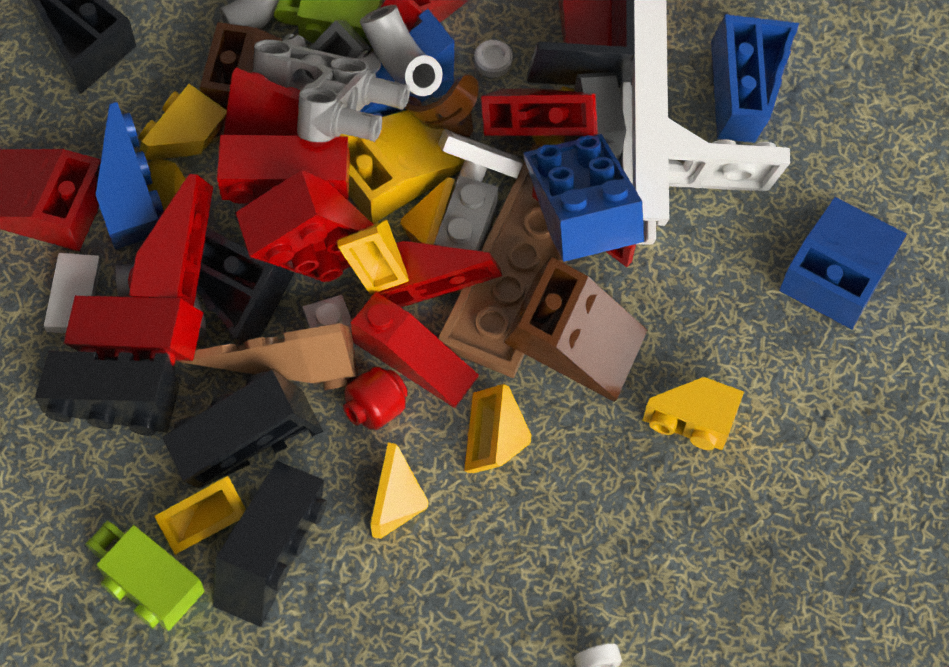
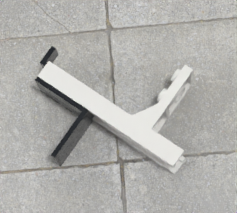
(651, 138)

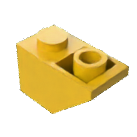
(185, 127)
(697, 411)

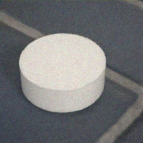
(493, 58)
(599, 656)

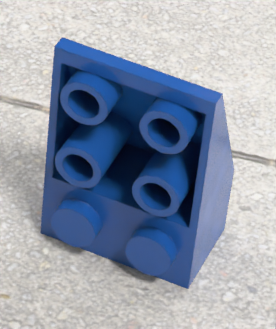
(123, 181)
(585, 197)
(842, 262)

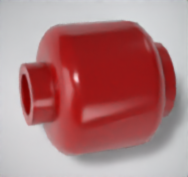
(375, 398)

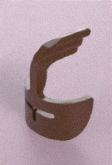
(453, 107)

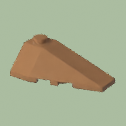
(303, 355)

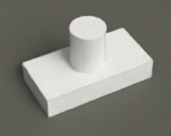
(478, 157)

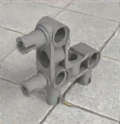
(339, 89)

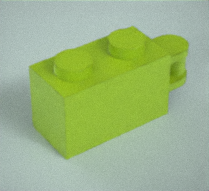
(316, 16)
(145, 575)

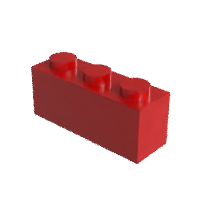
(260, 162)
(134, 327)

